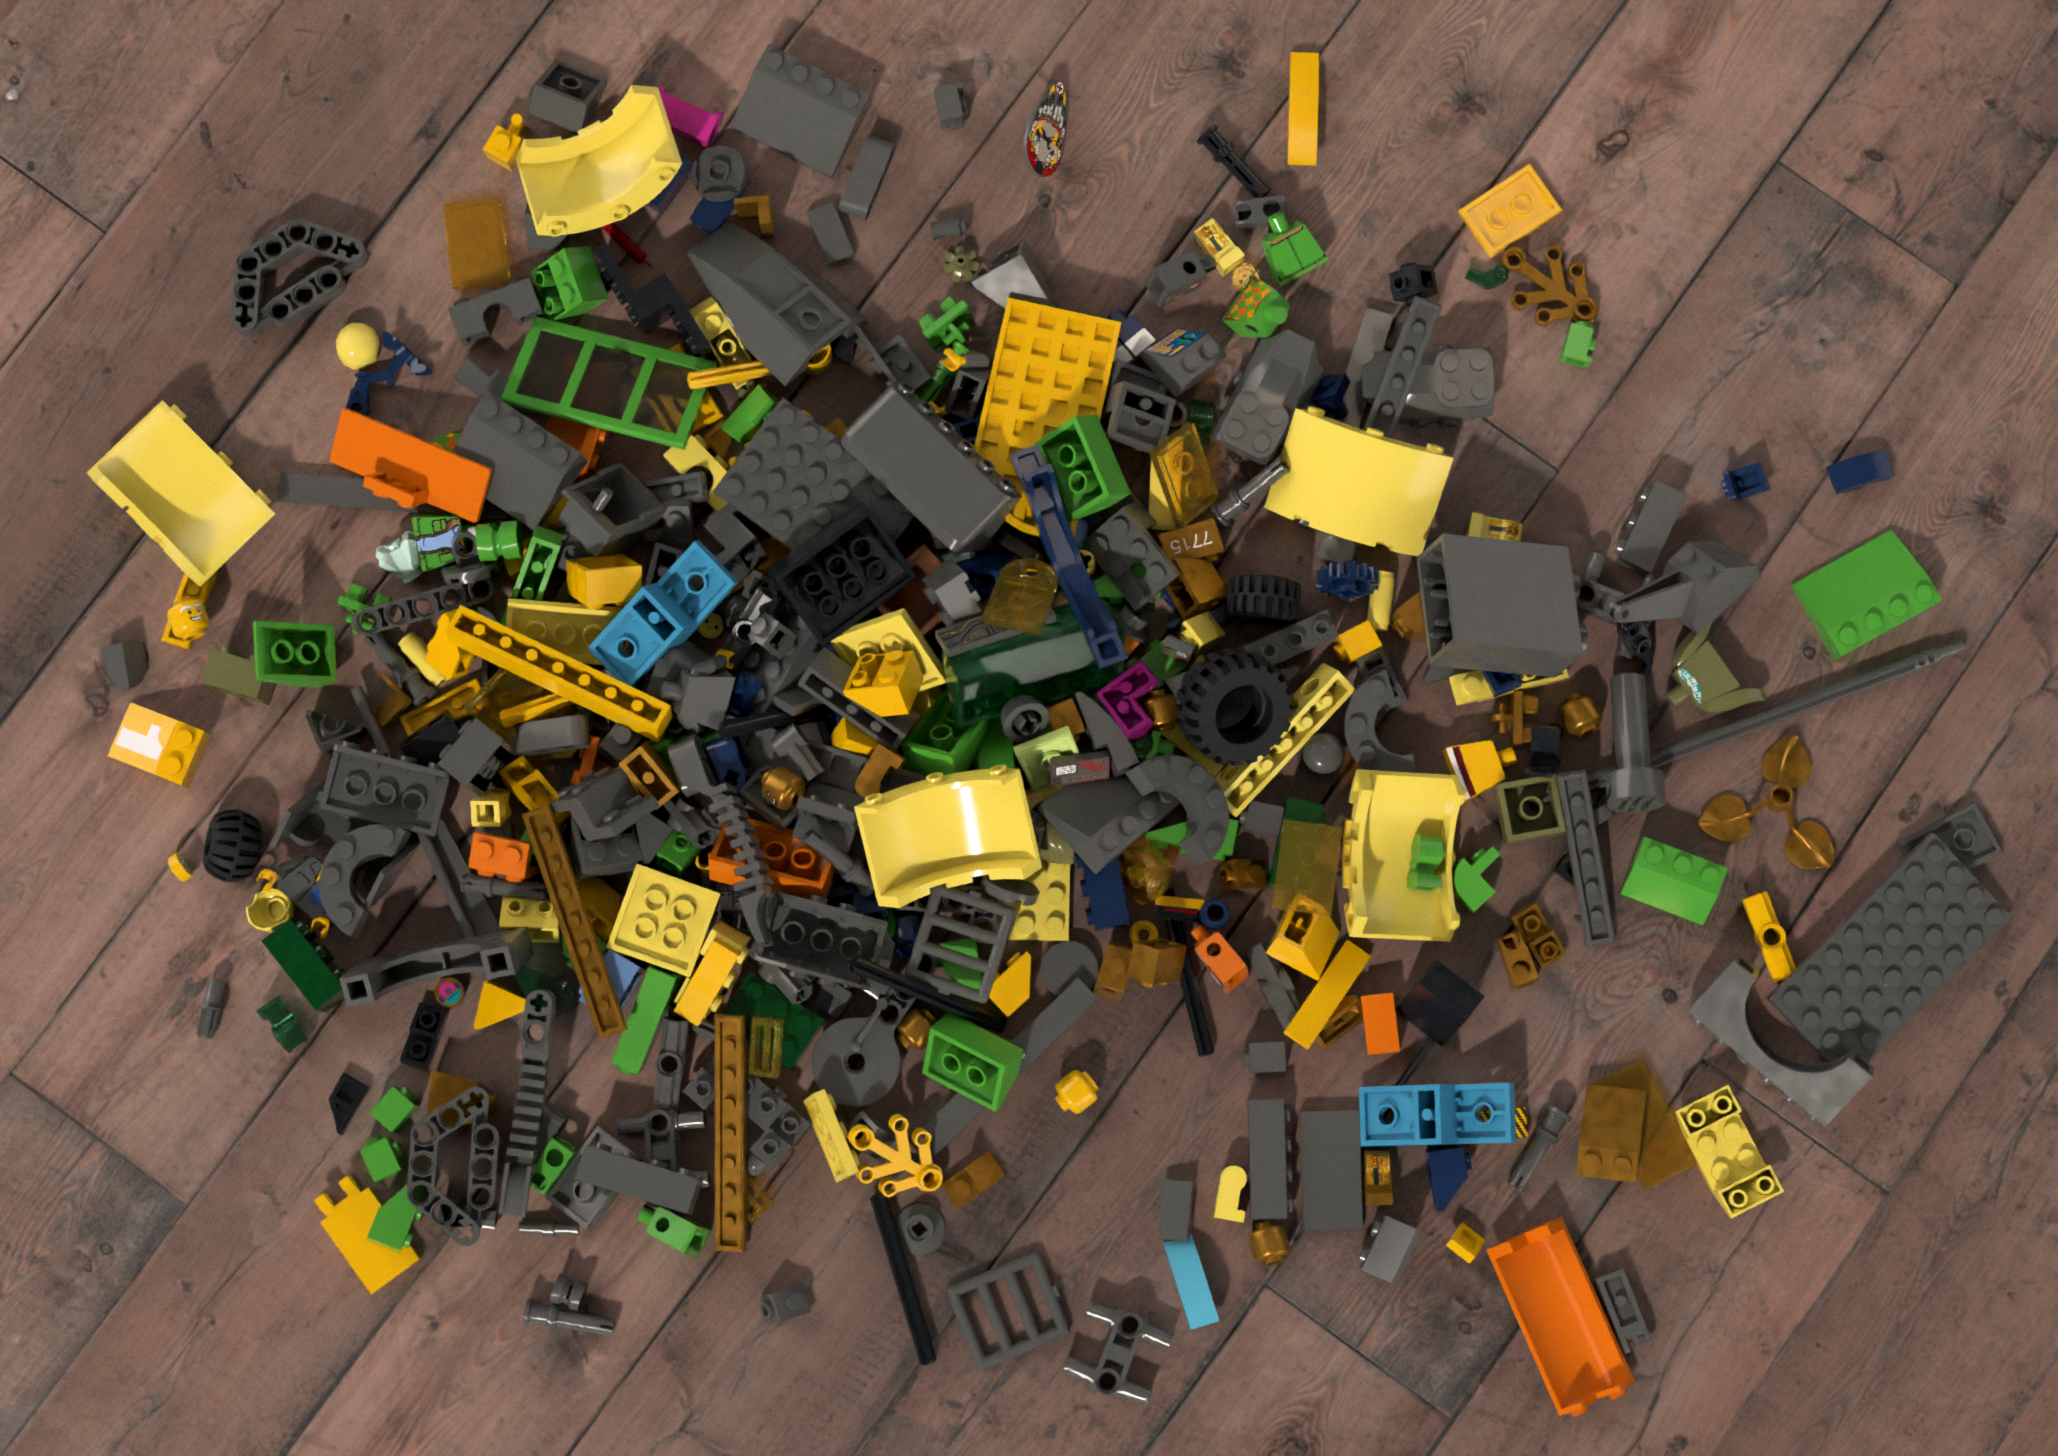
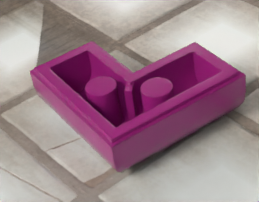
(1121, 699)

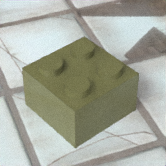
(236, 676)
(1516, 818)

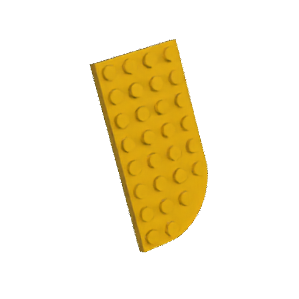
(1042, 375)

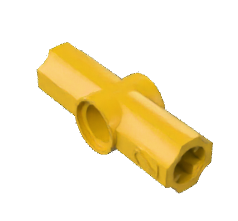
(1763, 917)

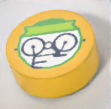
(180, 867)

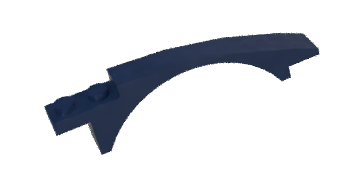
(1051, 522)

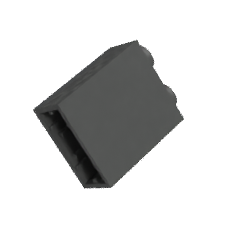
(1500, 605)

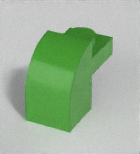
(1468, 884)

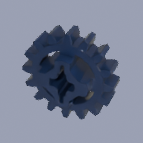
(1347, 579)

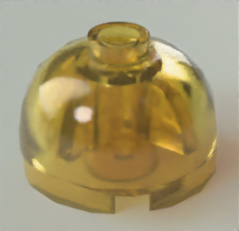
(1146, 872)

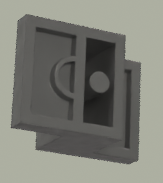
(1137, 407)
(603, 803)

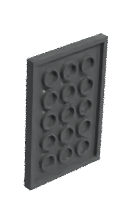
(802, 479)

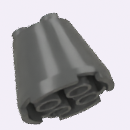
(669, 667)

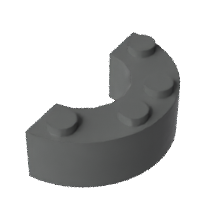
(1360, 729)
(1199, 795)
(342, 868)

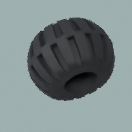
(232, 845)

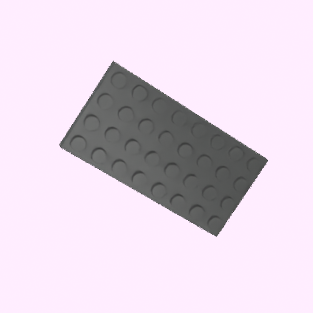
(1890, 954)

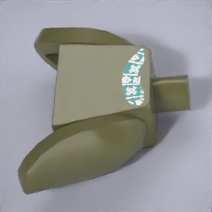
(1705, 678)

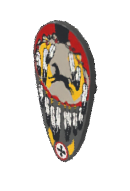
(1046, 131)

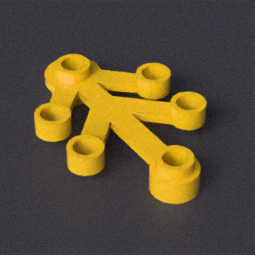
(898, 1160)

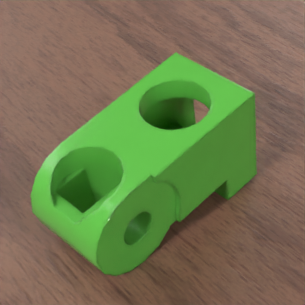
(552, 1164)

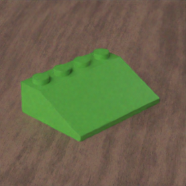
(1865, 594)

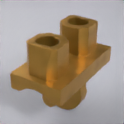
(1519, 705)

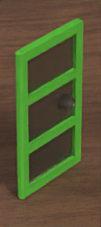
(607, 383)

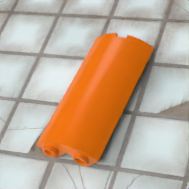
(1561, 1317)

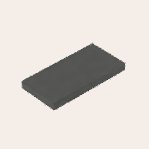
(1331, 1170)

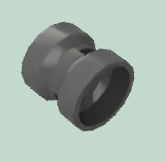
(562, 1291)

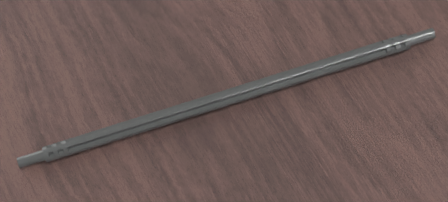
(1785, 710)

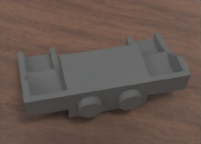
(763, 1106)

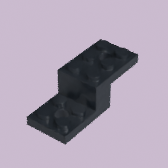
(653, 304)

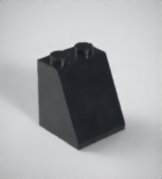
(1439, 1002)

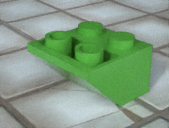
(569, 283)

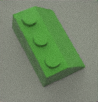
(1083, 467)
(1673, 880)
(971, 1060)

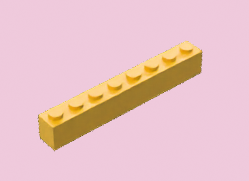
(559, 673)

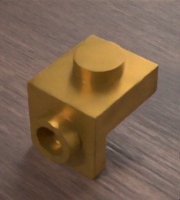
(1242, 874)

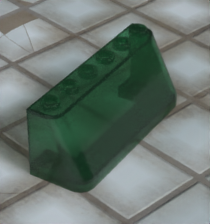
(1026, 664)

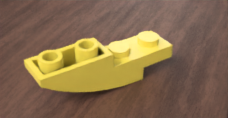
(1473, 687)

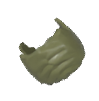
(1053, 846)

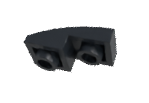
(423, 1037)

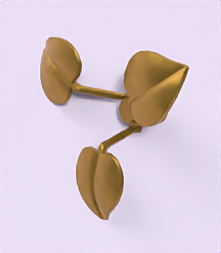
(1790, 768)

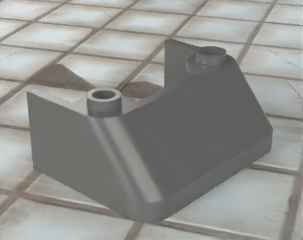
(309, 824)

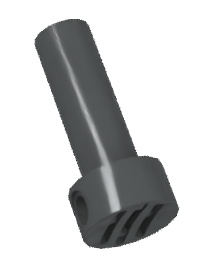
(1634, 783)

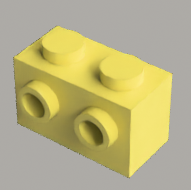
(533, 913)

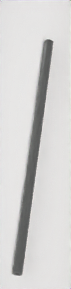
(425, 840)

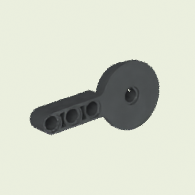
(878, 1048)

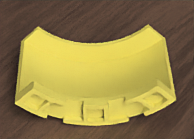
(603, 170)
(1359, 483)
(181, 492)
(947, 833)
(1377, 854)

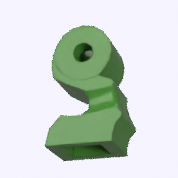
(1426, 856)

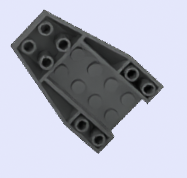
(771, 300)

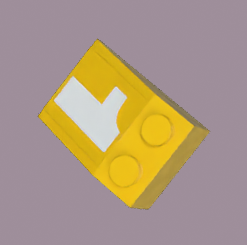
(159, 745)

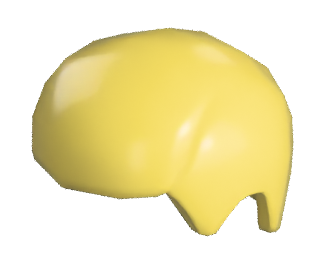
(357, 345)
(269, 910)

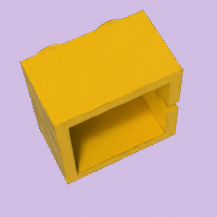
(603, 580)

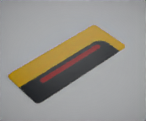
(1178, 908)

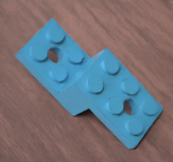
(663, 614)
(1437, 1114)

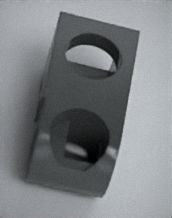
(1254, 212)

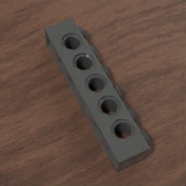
(1278, 644)

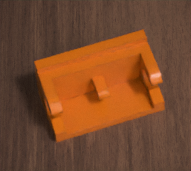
(1380, 1024)

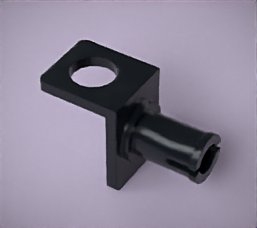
(1545, 750)

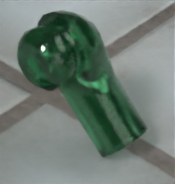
(1488, 279)

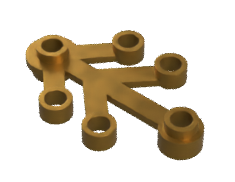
(1553, 289)

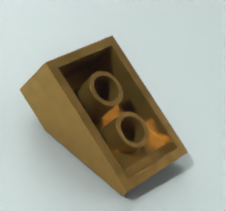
(1611, 1133)

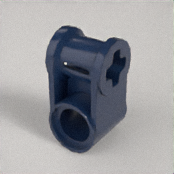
(728, 758)

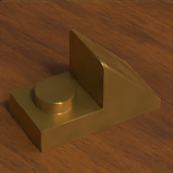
(973, 1180)

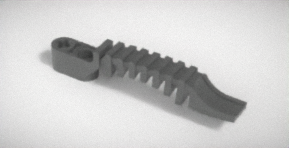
(696, 776)
(534, 1069)

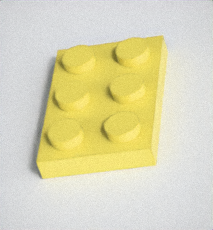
(831, 1135)

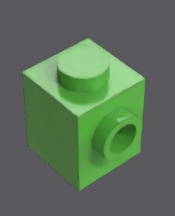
(677, 854)
(383, 1158)

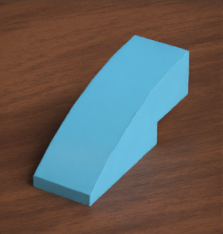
(1191, 1283)

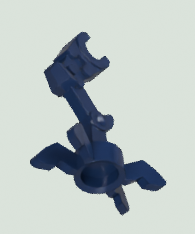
(360, 393)

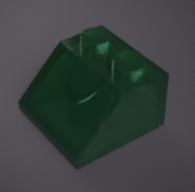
(532, 980)

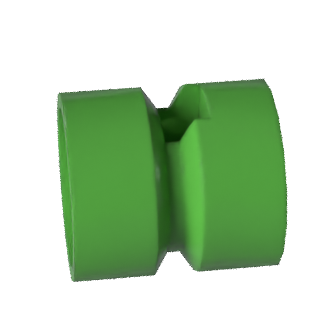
(500, 540)

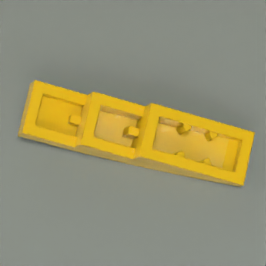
(1303, 109)

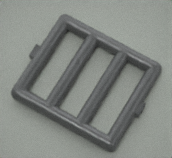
(988, 967)
(1035, 1338)

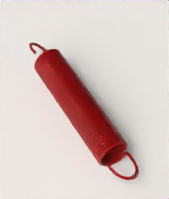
(626, 242)

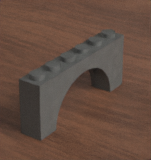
(493, 954)
(1815, 1087)

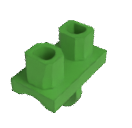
(948, 326)
(354, 602)
(1152, 746)

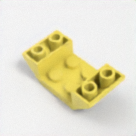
(1727, 1152)

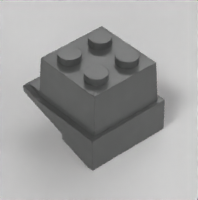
(610, 511)

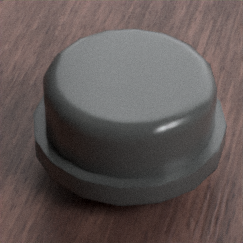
(1024, 718)

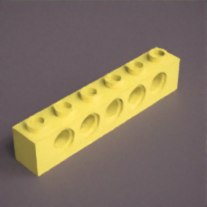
(1313, 706)

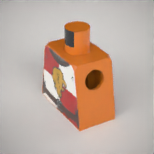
(1227, 966)

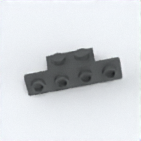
(896, 361)

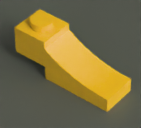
(530, 786)

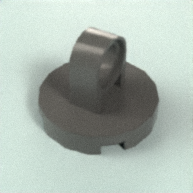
(467, 565)

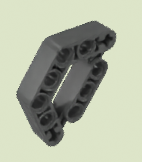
(290, 298)
(474, 1181)

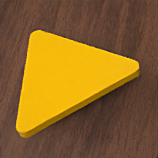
(497, 1004)

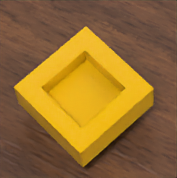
(1465, 1242)

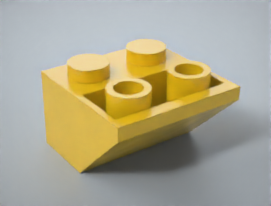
(885, 682)
(1304, 942)

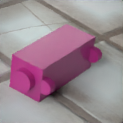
(690, 121)

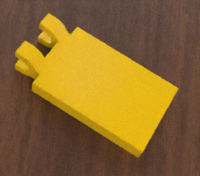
(349, 1227)

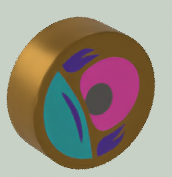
(449, 992)

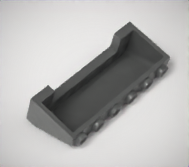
(931, 469)

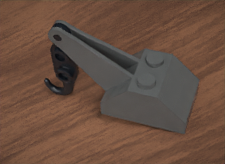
(1693, 589)

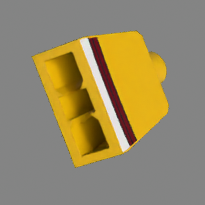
(1478, 765)

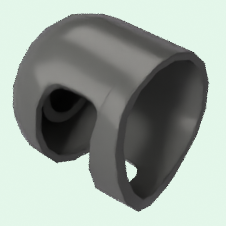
(1321, 754)

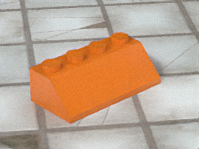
(791, 862)

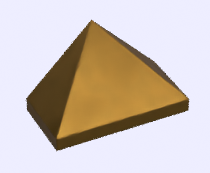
(1344, 1018)

